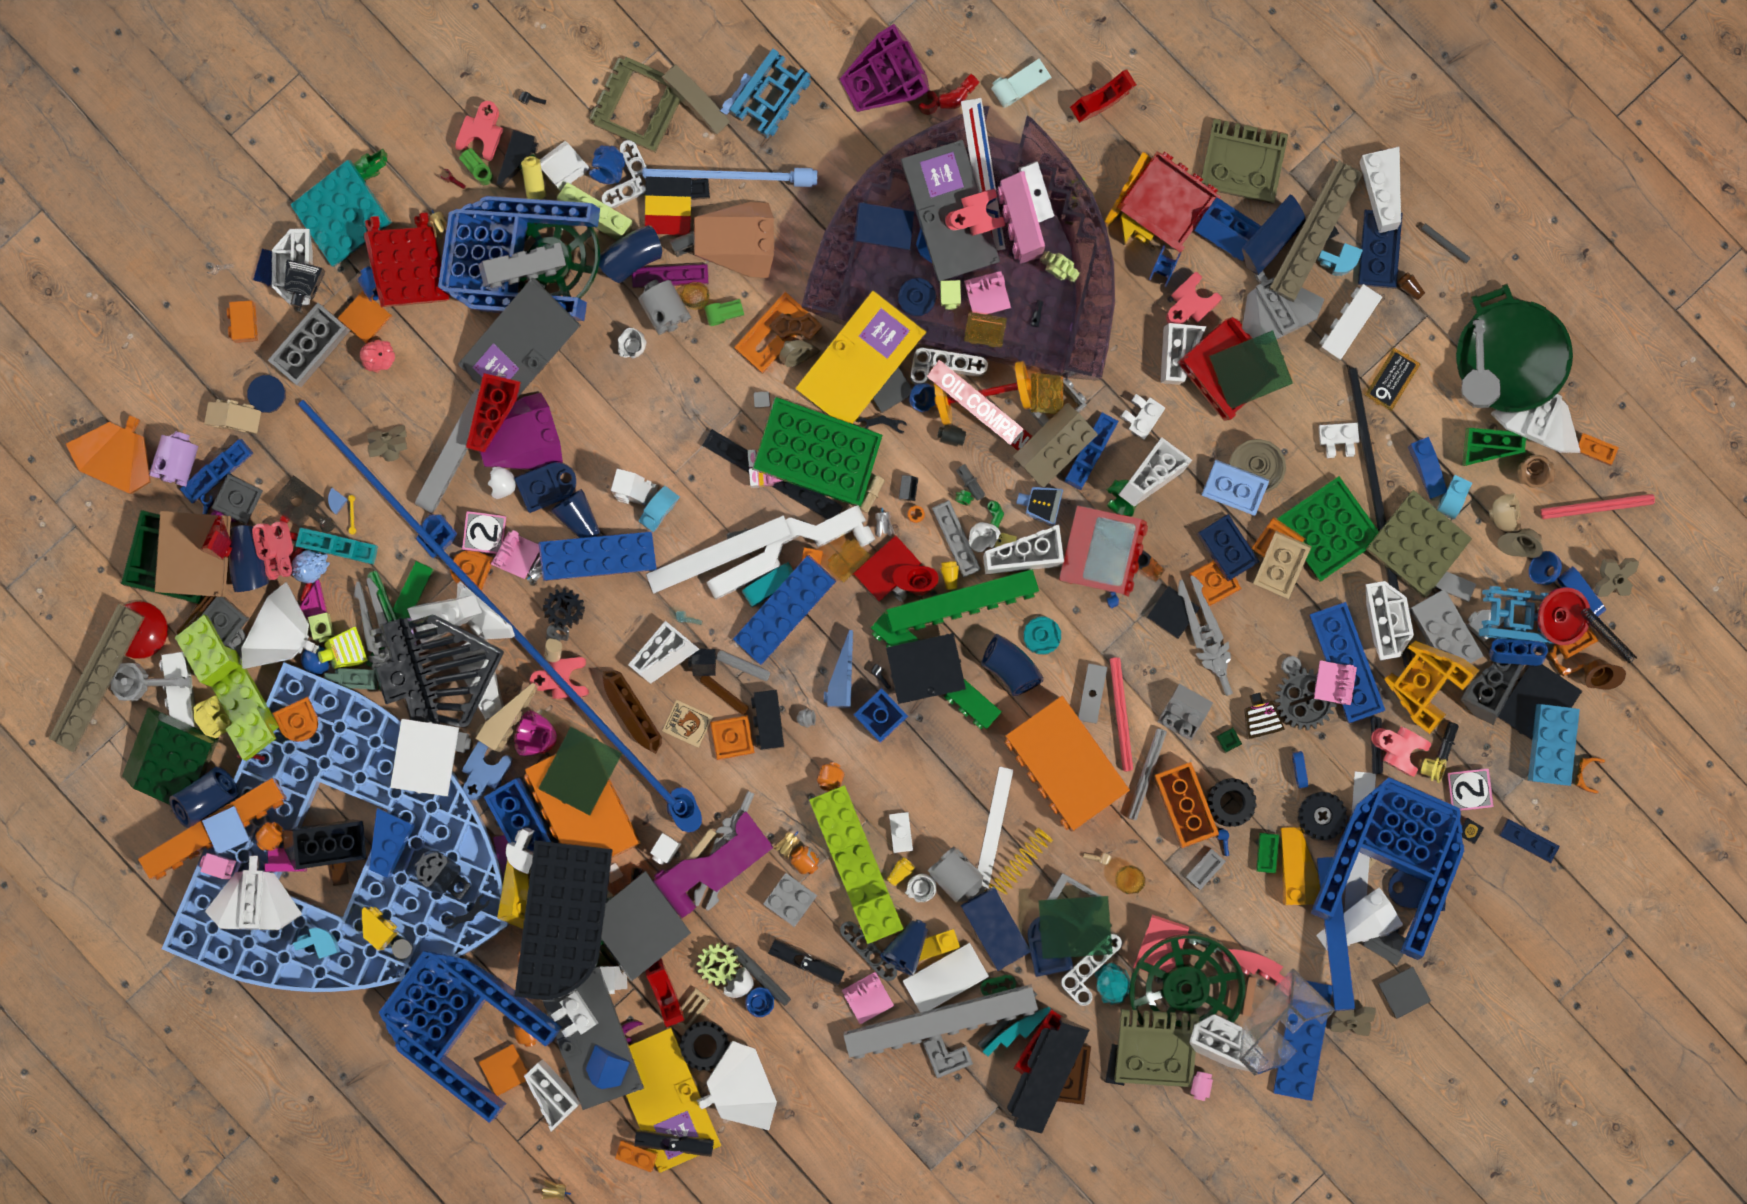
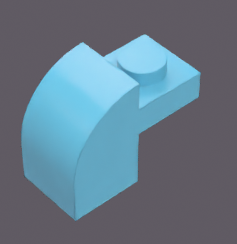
(1344, 263)
(1454, 497)
(658, 508)
(322, 939)

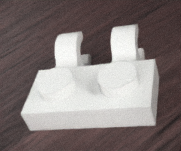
(1146, 418)
(1339, 434)
(578, 1013)

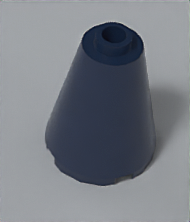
(577, 515)
(906, 947)

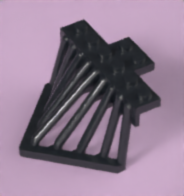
(407, 679)

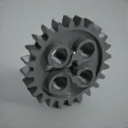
(1310, 715)

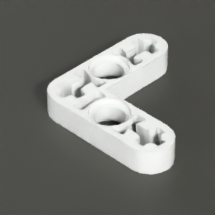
(633, 183)

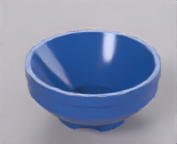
(1540, 565)

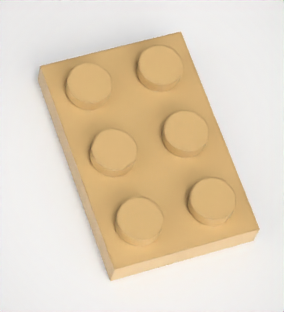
(1282, 564)

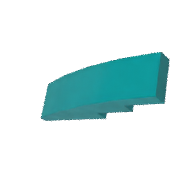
(337, 546)
(1023, 1027)

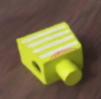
(344, 650)

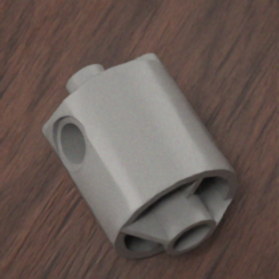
(663, 306)
(957, 875)

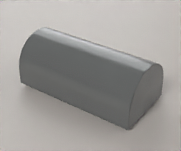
(683, 244)

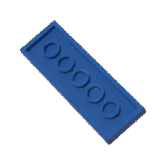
(597, 556)
(784, 609)
(1342, 646)
(1299, 1074)

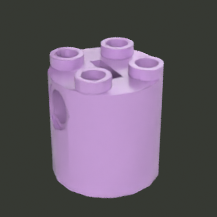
(174, 459)

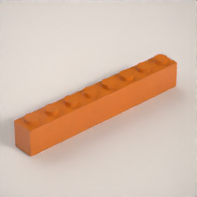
(194, 839)

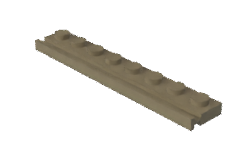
(1315, 231)
(96, 677)

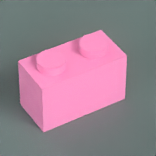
(217, 865)

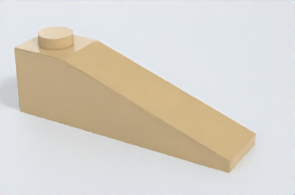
(498, 728)

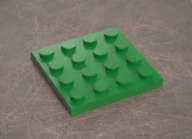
(1333, 527)

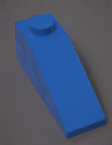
(1428, 467)

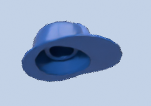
(685, 811)

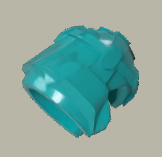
(1112, 983)

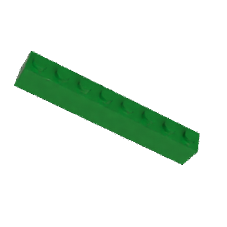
(961, 601)
(969, 700)

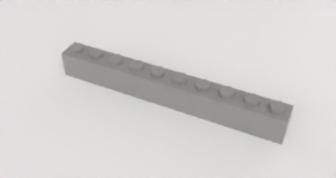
(940, 1021)

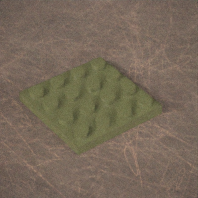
(1418, 544)

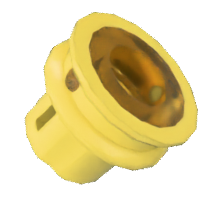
(1434, 768)

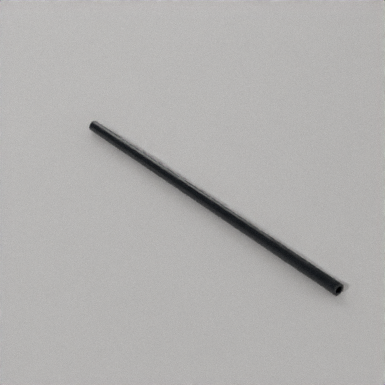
(1372, 477)

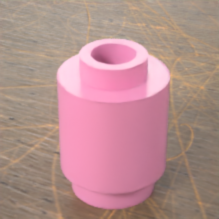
(1201, 1085)

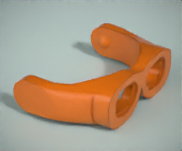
(1562, 670)
(1579, 778)

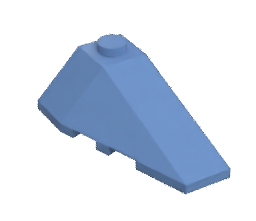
(840, 684)

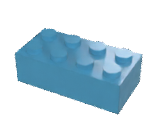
(1553, 744)

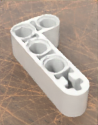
(951, 359)
(1080, 979)

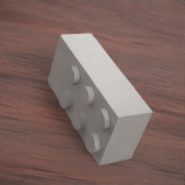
(309, 345)
(1444, 627)

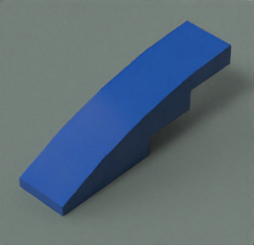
(1090, 454)
(216, 471)

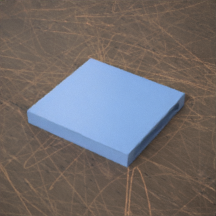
(226, 830)

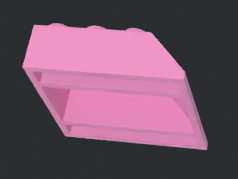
(1022, 218)

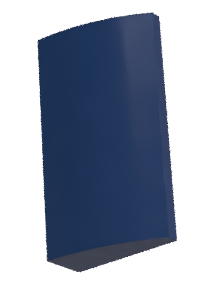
(1273, 235)

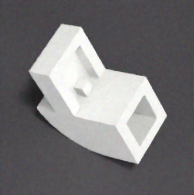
(517, 852)

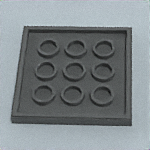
(640, 926)

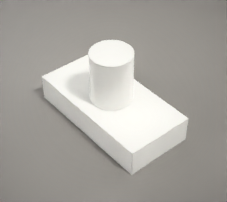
(901, 832)

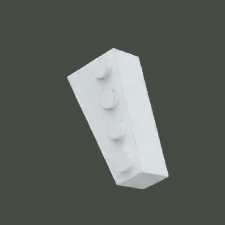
(1157, 470)

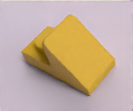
(1130, 226)

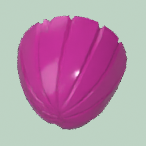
(534, 734)

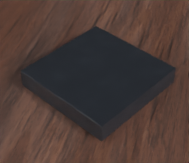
(1171, 613)

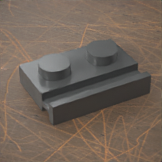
(1387, 947)

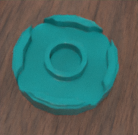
(1042, 635)

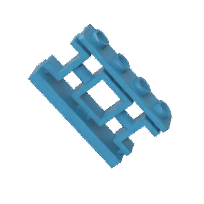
(757, 84)
(1517, 631)

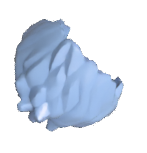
(309, 566)

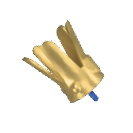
(438, 222)
(787, 844)
(555, 1191)

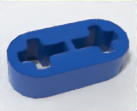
(1300, 769)

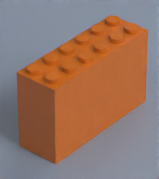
(1066, 764)
(605, 827)

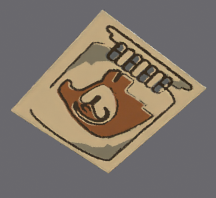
(687, 723)

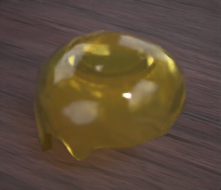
(695, 295)
(1130, 879)

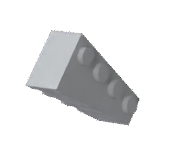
(522, 266)

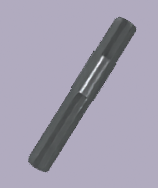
(760, 975)

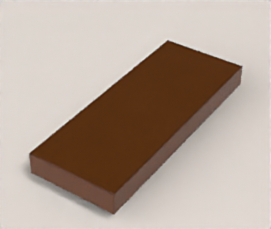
(339, 874)

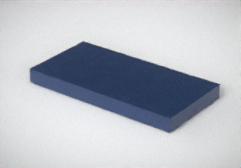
(1379, 255)
(995, 928)

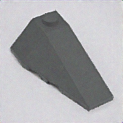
(1490, 691)

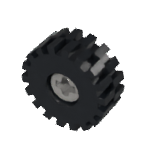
(1309, 816)

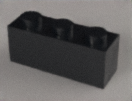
(768, 720)

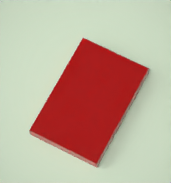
(878, 570)

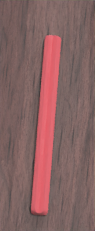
(1597, 506)
(1121, 714)

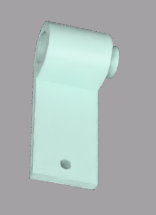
(1020, 84)

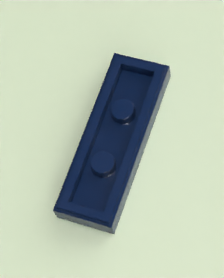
(1529, 841)

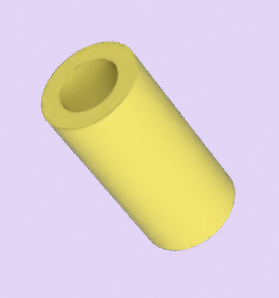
(533, 178)

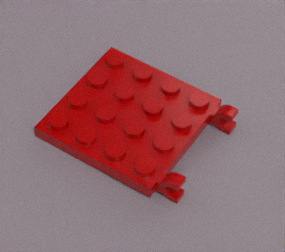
(405, 263)

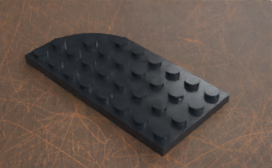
(562, 919)

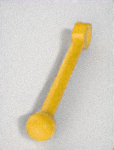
(351, 498)

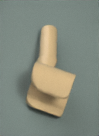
(1104, 859)

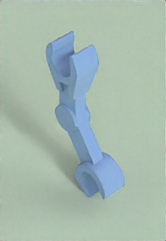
(728, 103)

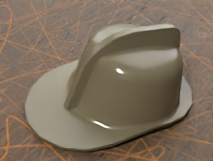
(1523, 543)

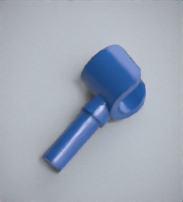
(206, 504)
(1113, 601)
(1224, 835)

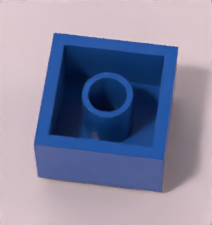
(880, 715)

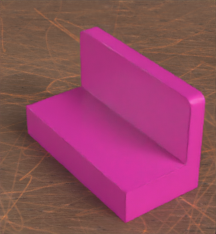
(279, 862)

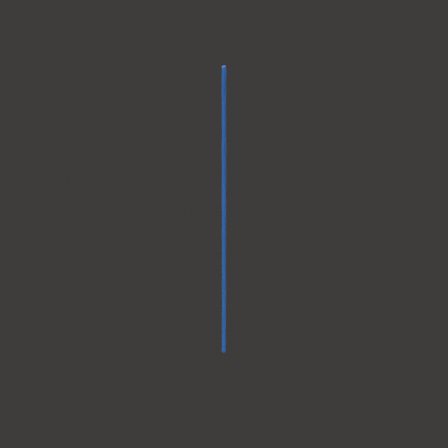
(473, 587)

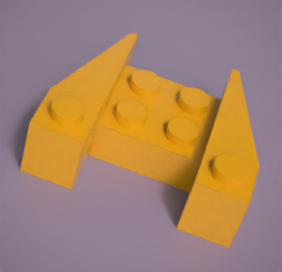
(1425, 678)

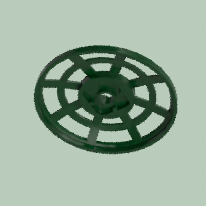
(582, 268)
(1191, 975)

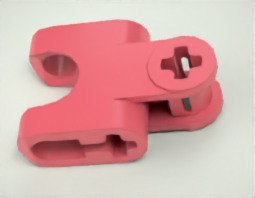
(483, 129)
(974, 214)
(1189, 303)
(274, 548)
(564, 668)
(1399, 747)

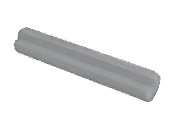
(743, 665)

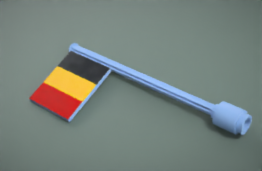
(670, 193)

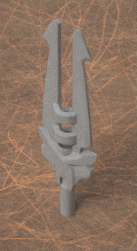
(373, 642)
(1214, 656)
(728, 831)

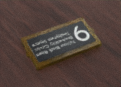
(1392, 379)

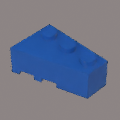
(388, 842)

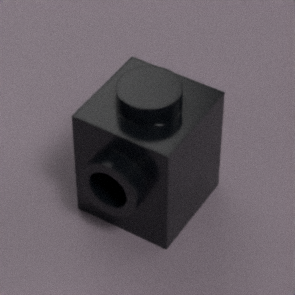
(703, 662)

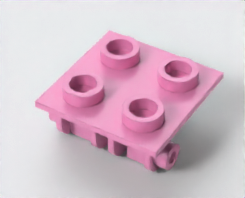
(987, 293)
(516, 555)
(1335, 682)
(867, 998)

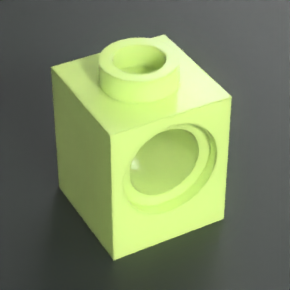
(950, 294)
(315, 621)

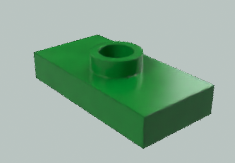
(1267, 853)

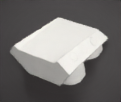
(563, 165)

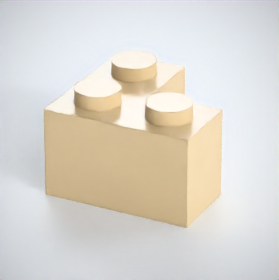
(232, 416)

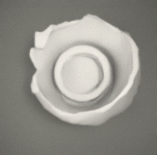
(631, 343)
(502, 482)
(983, 536)
(921, 888)
(740, 985)

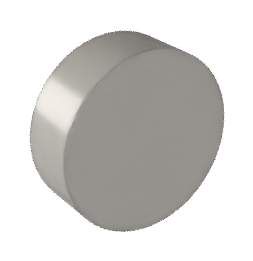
(1290, 664)
(402, 949)

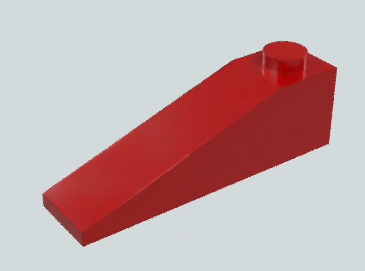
(493, 405)
(218, 540)

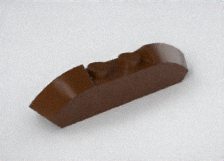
(631, 711)

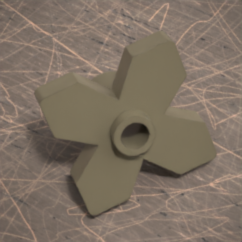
(387, 443)
(1616, 577)
(1356, 1019)

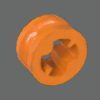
(919, 519)

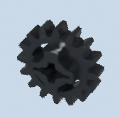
(564, 602)

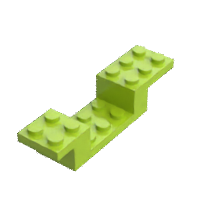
(223, 671)
(856, 864)

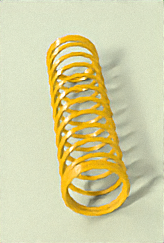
(1044, 835)

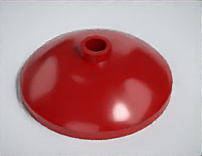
(1569, 624)
(151, 633)

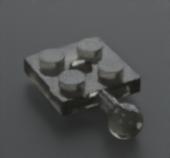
(300, 514)

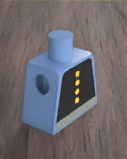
(1042, 504)

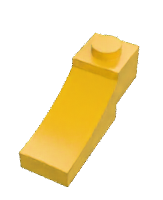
(939, 944)

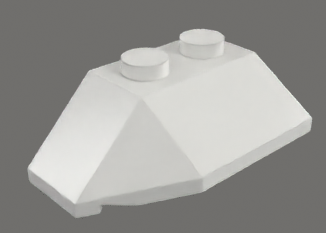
(293, 246)
(1388, 619)
(487, 623)
(1218, 1041)

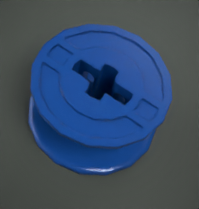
(1164, 266)

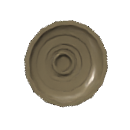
(1262, 459)

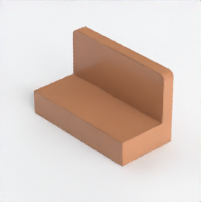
(1250, 983)

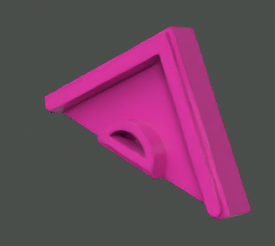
(314, 601)

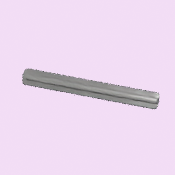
(1146, 774)

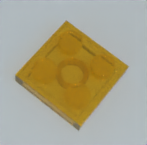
(1046, 393)

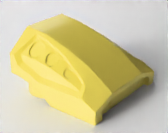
(211, 717)

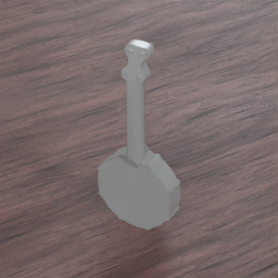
(1480, 386)
(132, 681)

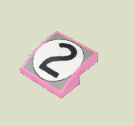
(483, 532)
(1471, 789)

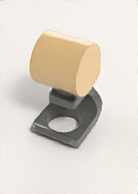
(553, 644)

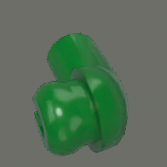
(996, 512)

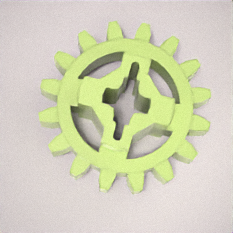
(1059, 266)
(720, 971)

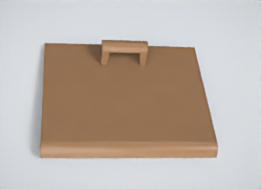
(181, 563)

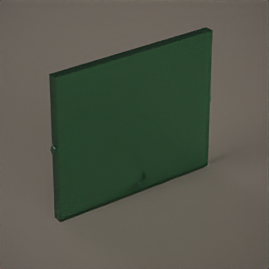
(1251, 369)
(580, 771)
(1075, 927)

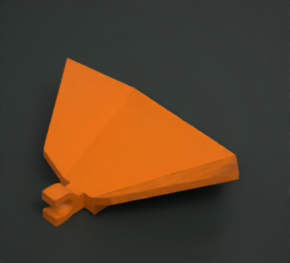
(113, 455)

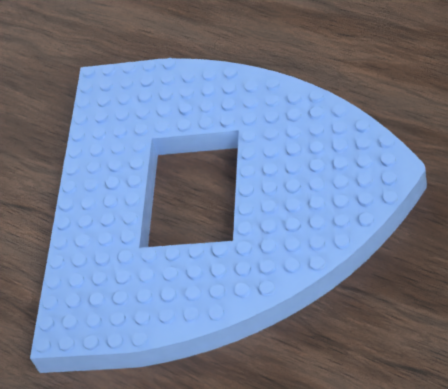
(357, 756)

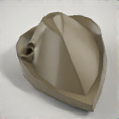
(797, 352)

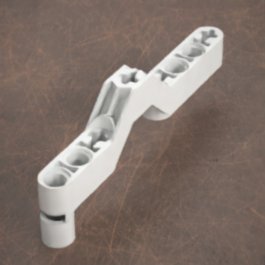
(768, 561)

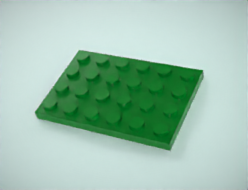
(817, 452)

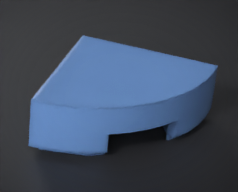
(336, 501)

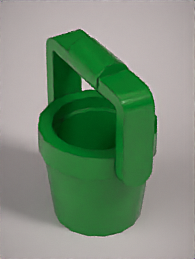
(368, 167)

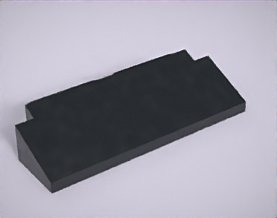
(1050, 1067)

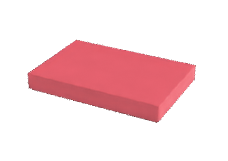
(1158, 930)

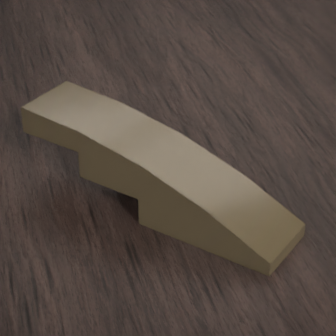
(695, 98)

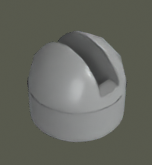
(900, 594)

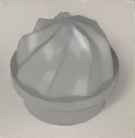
(806, 718)

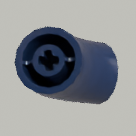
(630, 253)
(245, 567)
(1011, 665)
(203, 797)

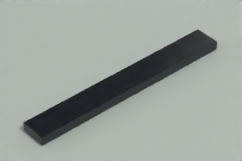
(739, 457)

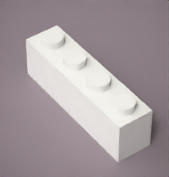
(1351, 322)
(179, 700)

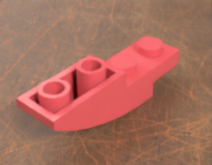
(1251, 962)

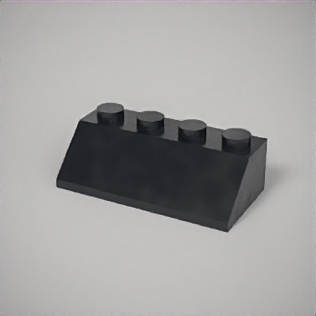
(325, 844)

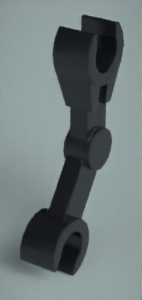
(884, 420)
(469, 916)

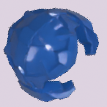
(610, 165)

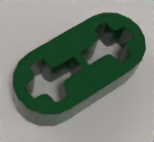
(997, 980)

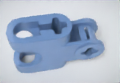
(483, 774)

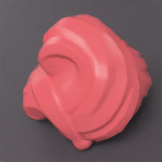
(371, 359)

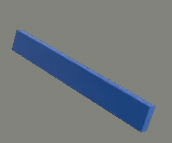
(1337, 950)

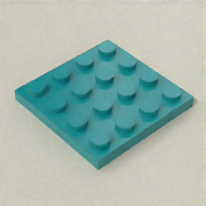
(338, 211)

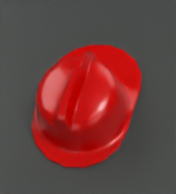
(915, 579)

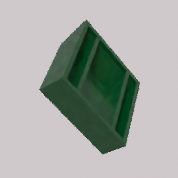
(142, 558)
(167, 756)

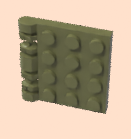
(1242, 164)
(1155, 1052)

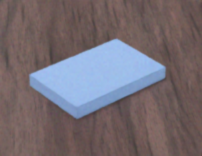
(1235, 487)

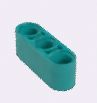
(767, 585)

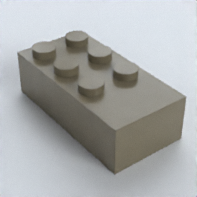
(1055, 445)

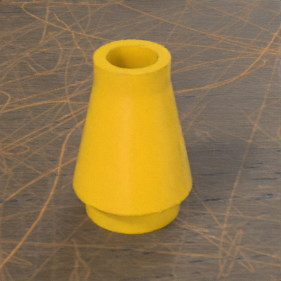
(950, 574)
(901, 870)

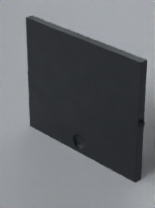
(925, 668)
(1535, 687)

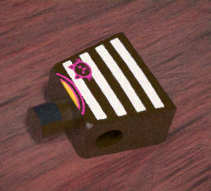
(1261, 718)

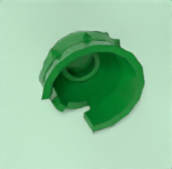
(1120, 505)

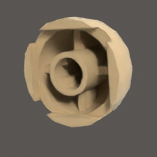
(1506, 513)

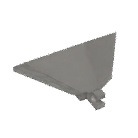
(1270, 311)

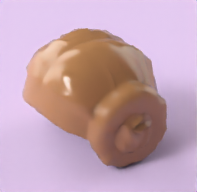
(1536, 471)

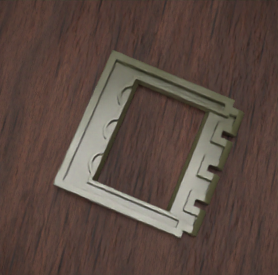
(609, 101)

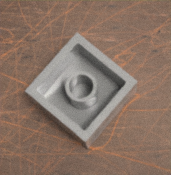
(790, 899)

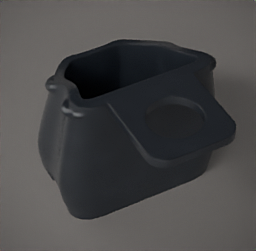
(440, 874)

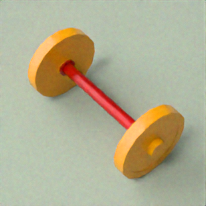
(1023, 385)

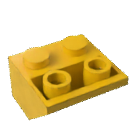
(377, 929)

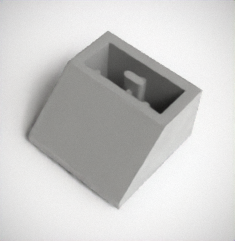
(1185, 712)

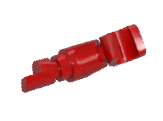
(952, 99)

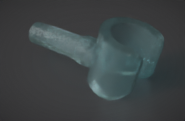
(681, 618)

